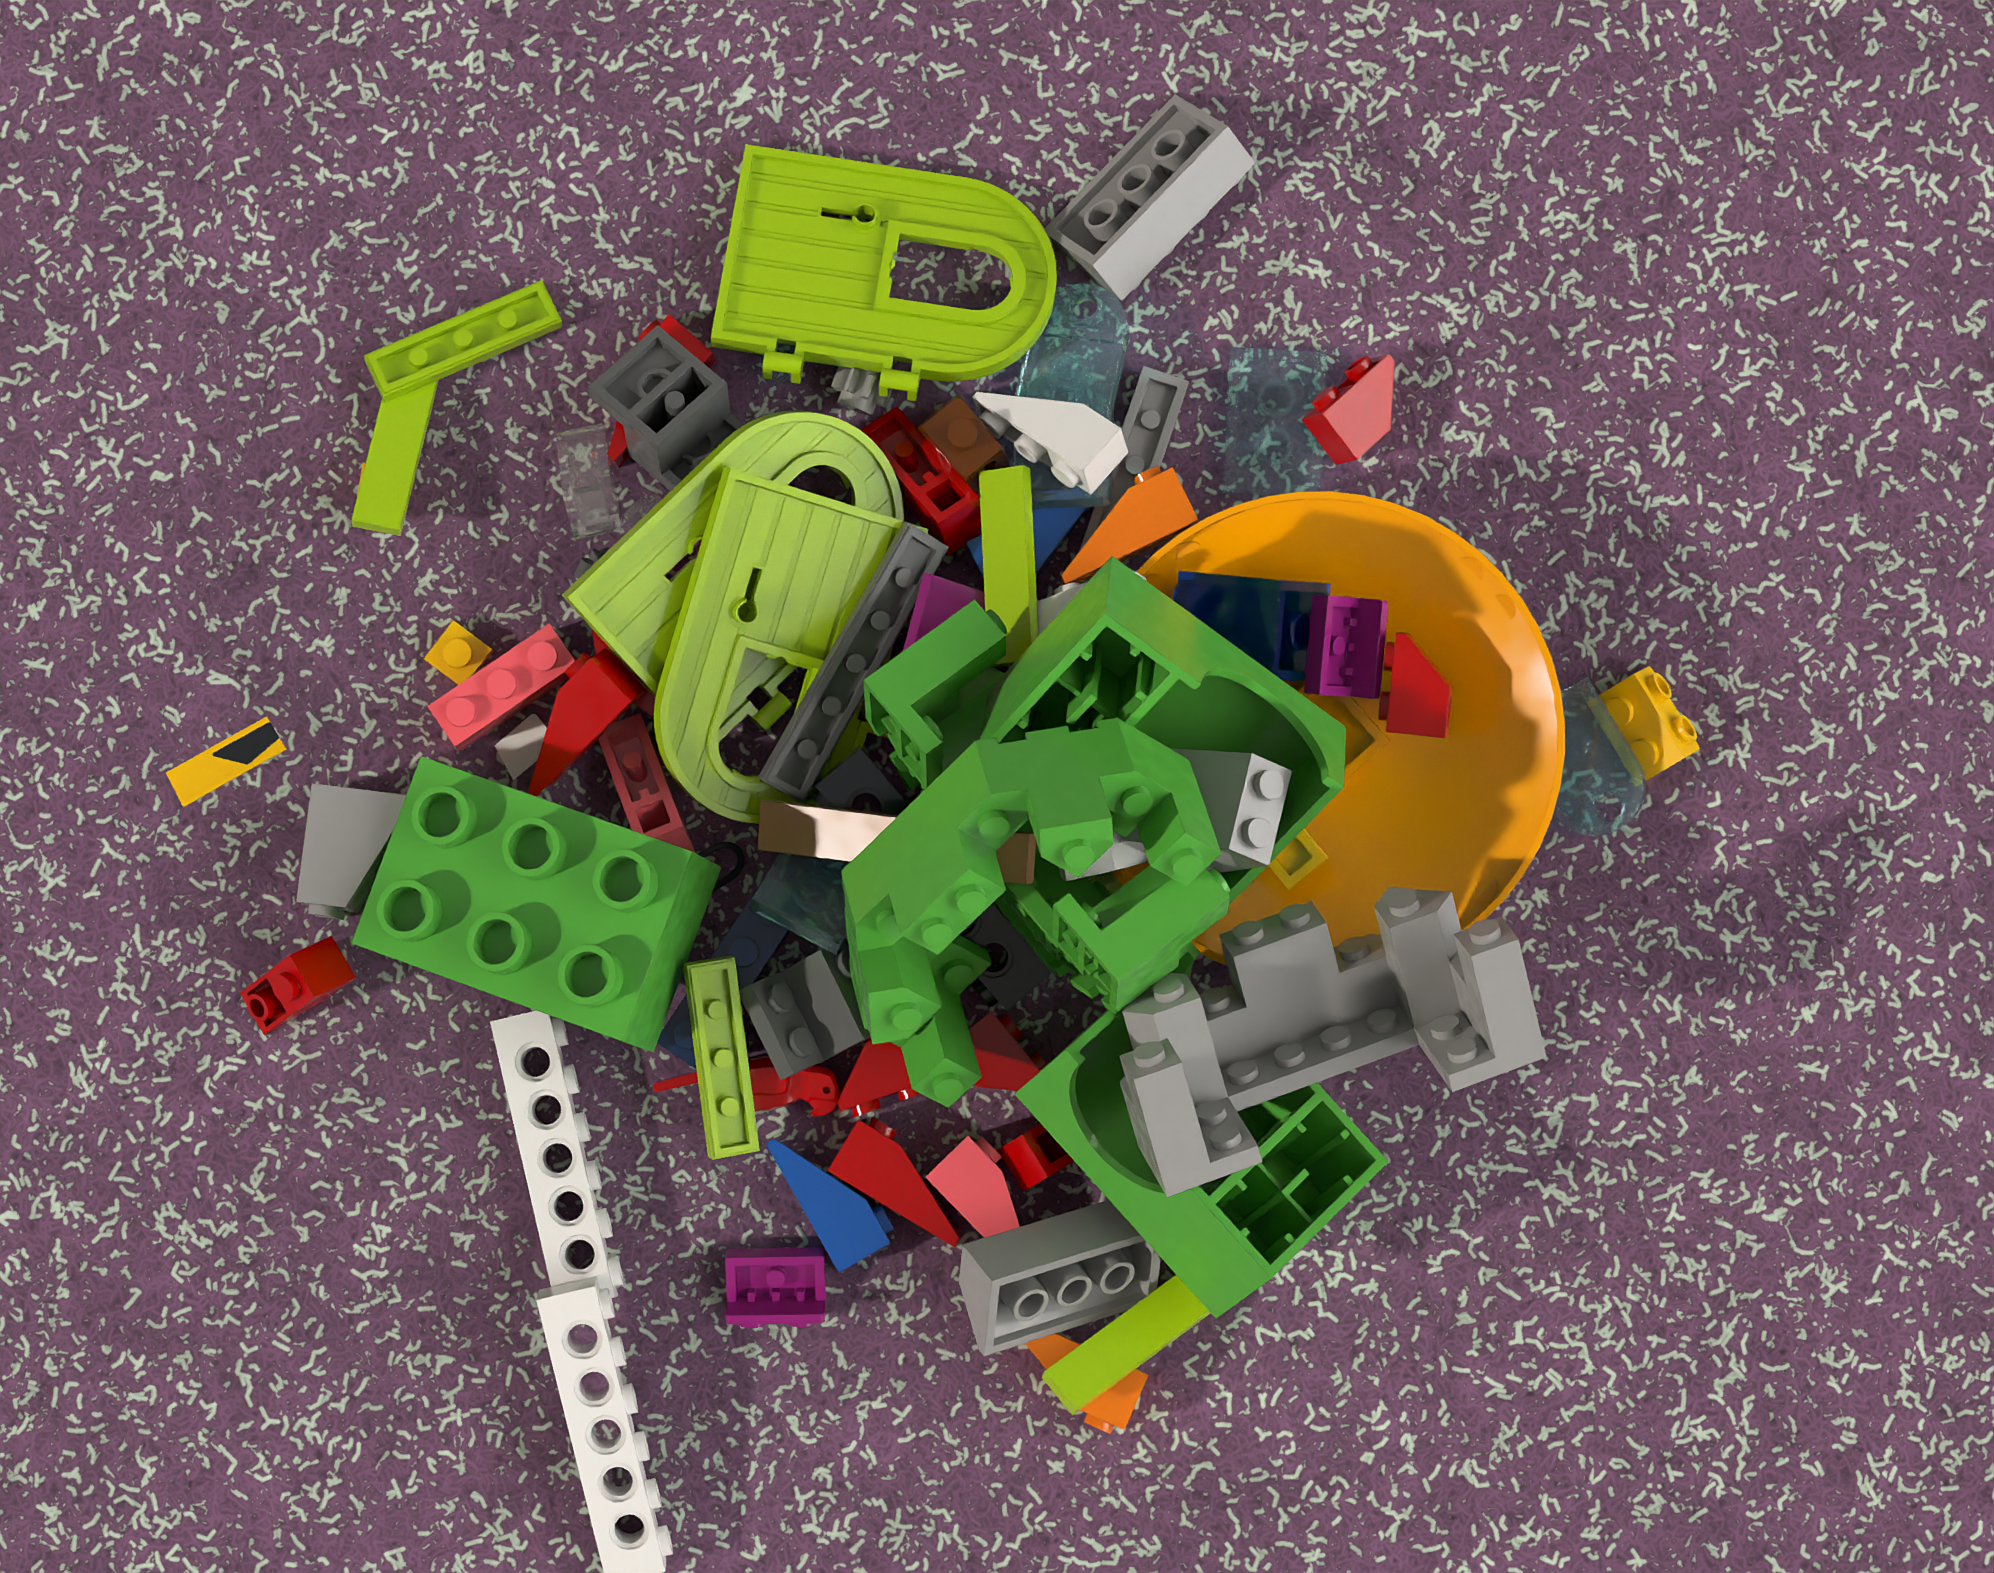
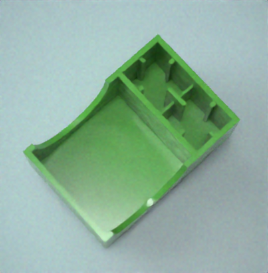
(1162, 670)
(537, 903)
(1231, 1230)

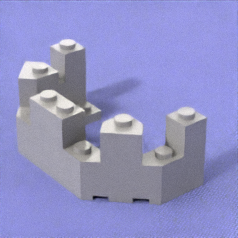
(1314, 1013)

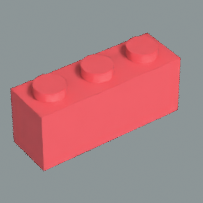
(503, 688)

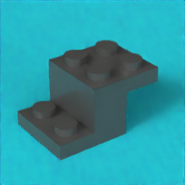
(668, 406)
(806, 1011)

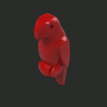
(814, 1085)

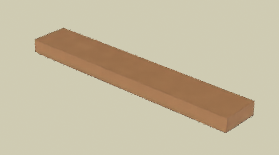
(846, 832)

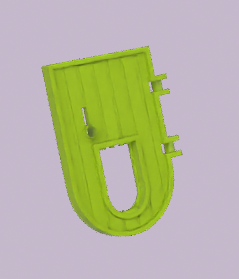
(830, 282)
(810, 576)
(639, 608)

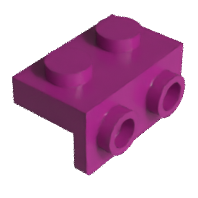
(1346, 646)
(775, 1286)

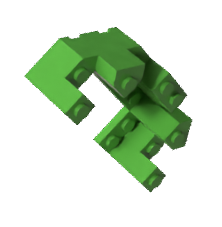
(940, 871)
(1112, 943)

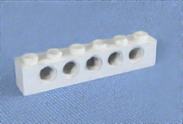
(513, 1040)
(561, 1310)

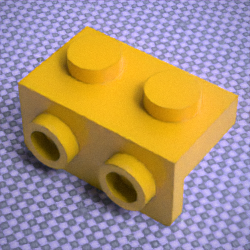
(1650, 721)

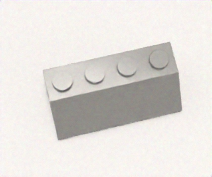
(1149, 196)
(1054, 1276)

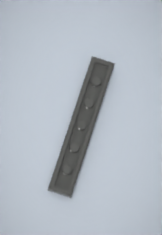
(853, 657)

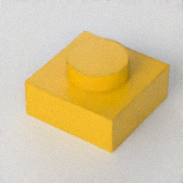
(458, 653)
(1297, 859)

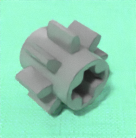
(859, 389)

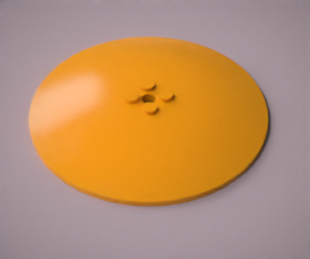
(1412, 806)

